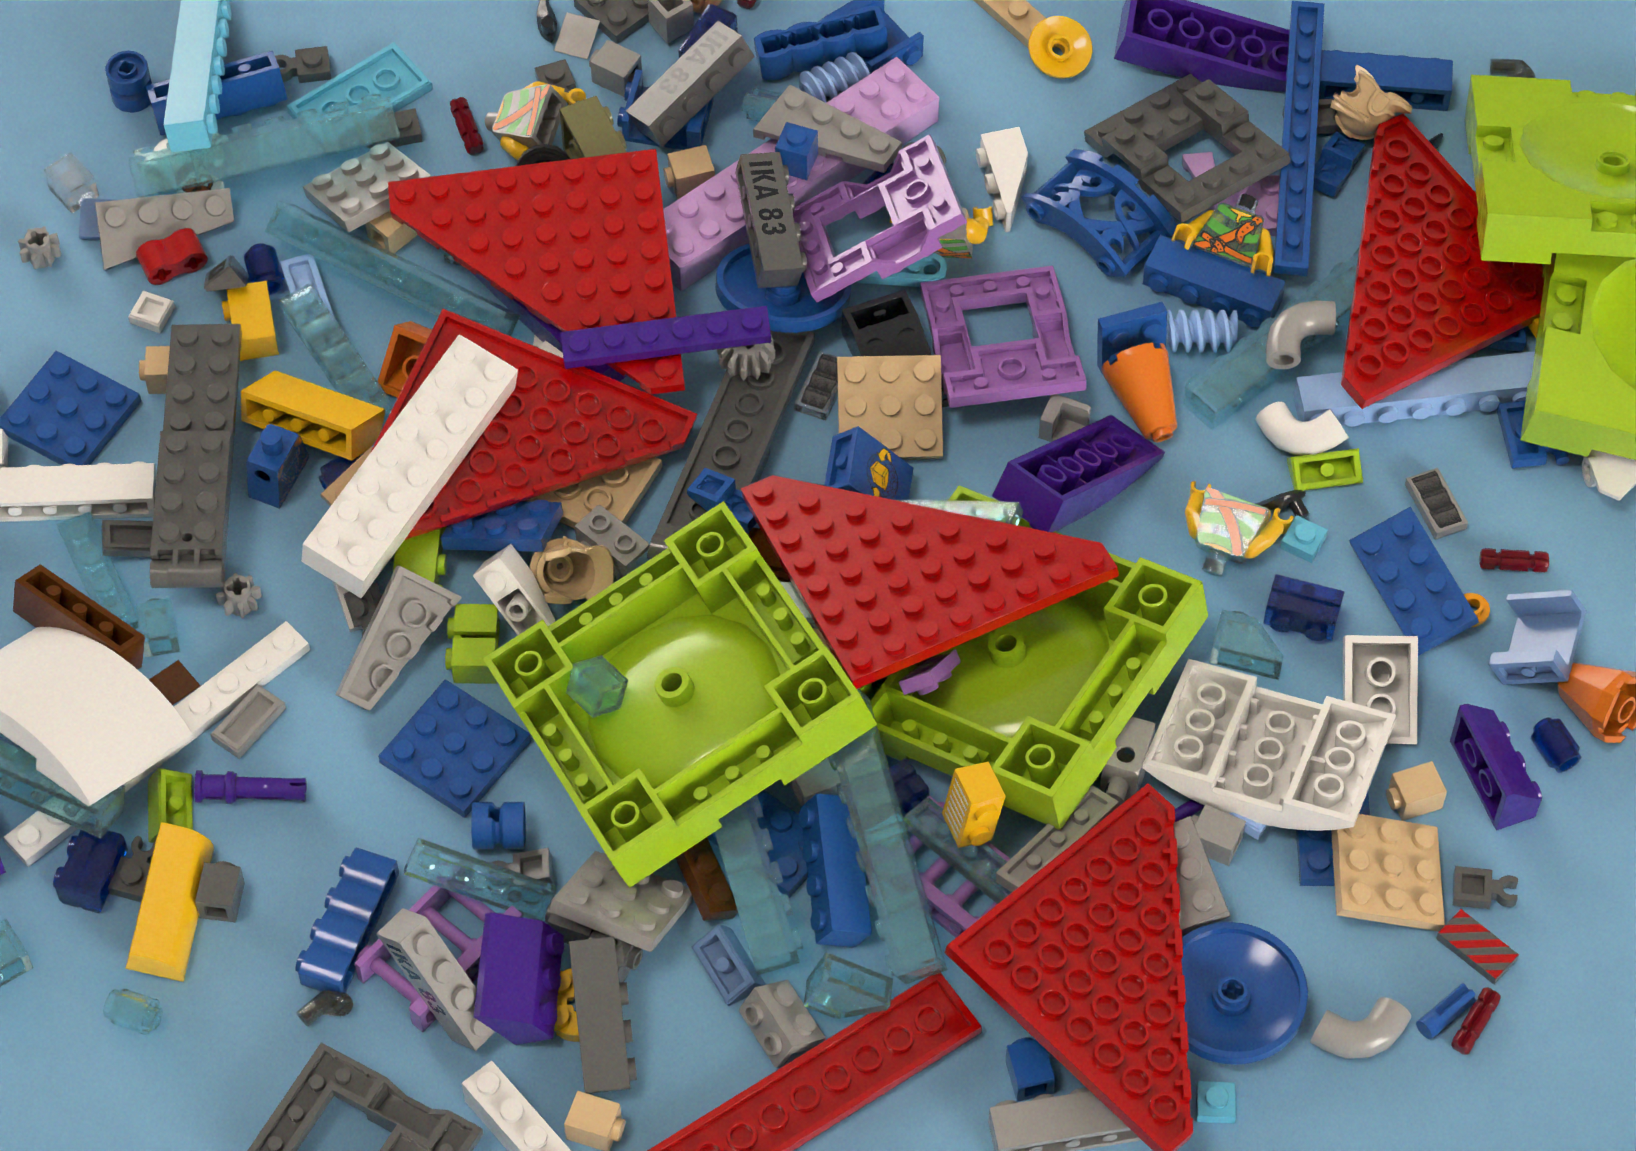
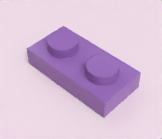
(929, 673)

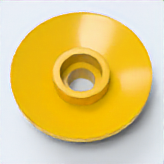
(1065, 35)

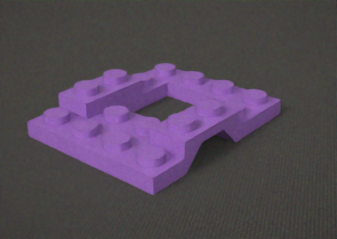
(919, 206)
(1008, 368)

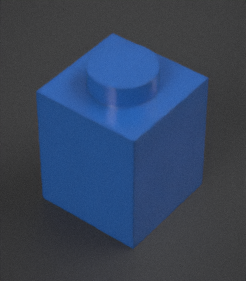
(798, 149)
(1029, 1069)

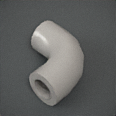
(1293, 326)
(1362, 1037)

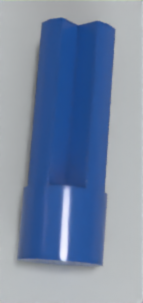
(1445, 1011)

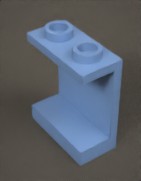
(1542, 638)

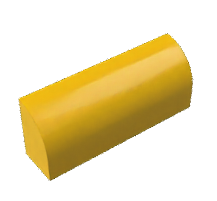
(314, 412)
(168, 904)

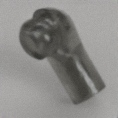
(1511, 68)
(325, 1003)

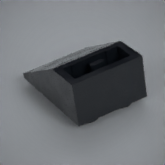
(884, 328)

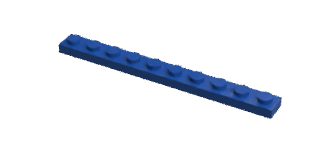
(1299, 139)

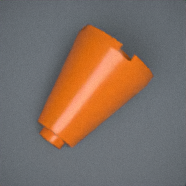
(1145, 389)

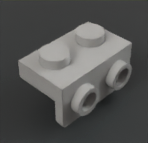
(604, 529)
(780, 1021)

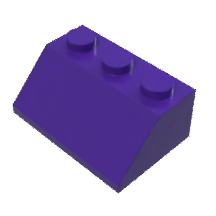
(1494, 766)
(519, 978)

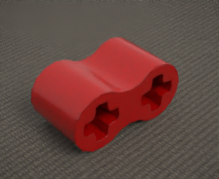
(171, 256)

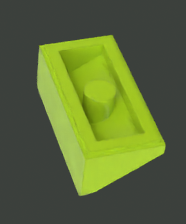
(1325, 469)
(169, 800)

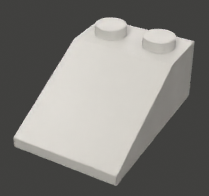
(1384, 677)

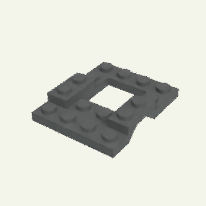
(1171, 116)
(335, 1074)

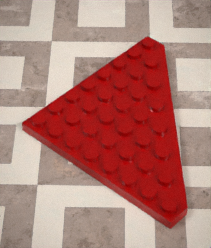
(561, 237)
(1420, 273)
(548, 433)
(909, 578)
(1096, 966)

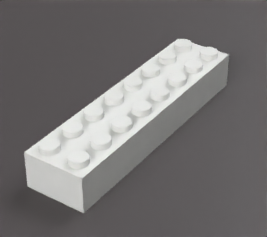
(409, 466)

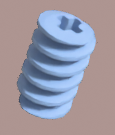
(833, 77)
(1202, 330)

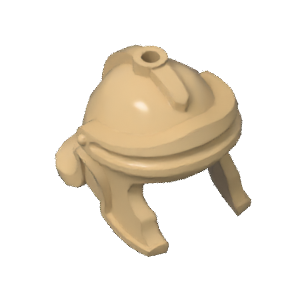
(1366, 107)
(579, 574)

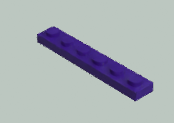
(666, 337)

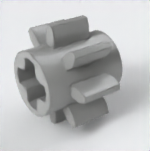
(39, 247)
(239, 595)

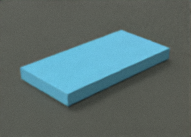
(383, 73)

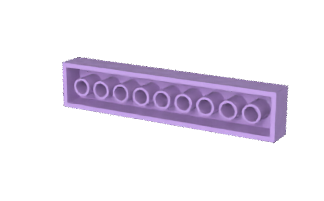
(711, 218)

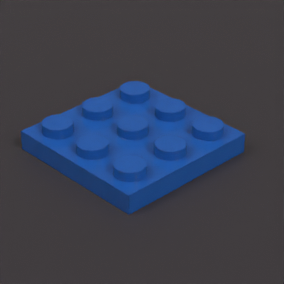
(68, 411)
(454, 748)

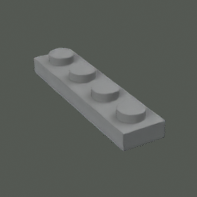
(1052, 842)

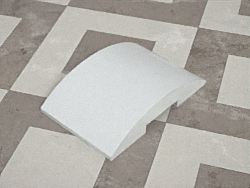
(83, 712)
(1267, 750)

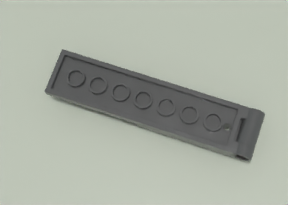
(737, 431)
(196, 457)

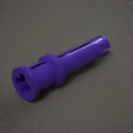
(231, 787)

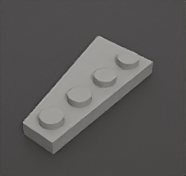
(837, 131)
(131, 222)
(397, 629)

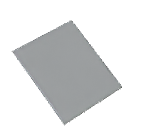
(576, 35)

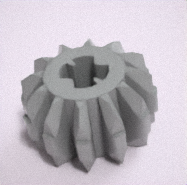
(747, 359)

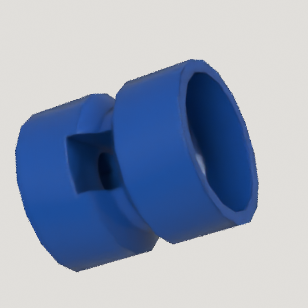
(127, 78)
(498, 825)

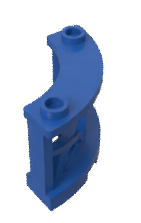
(1073, 181)

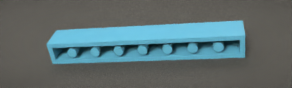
(196, 74)

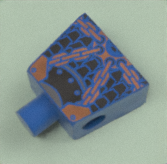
(275, 465)

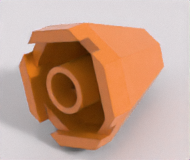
(1601, 699)

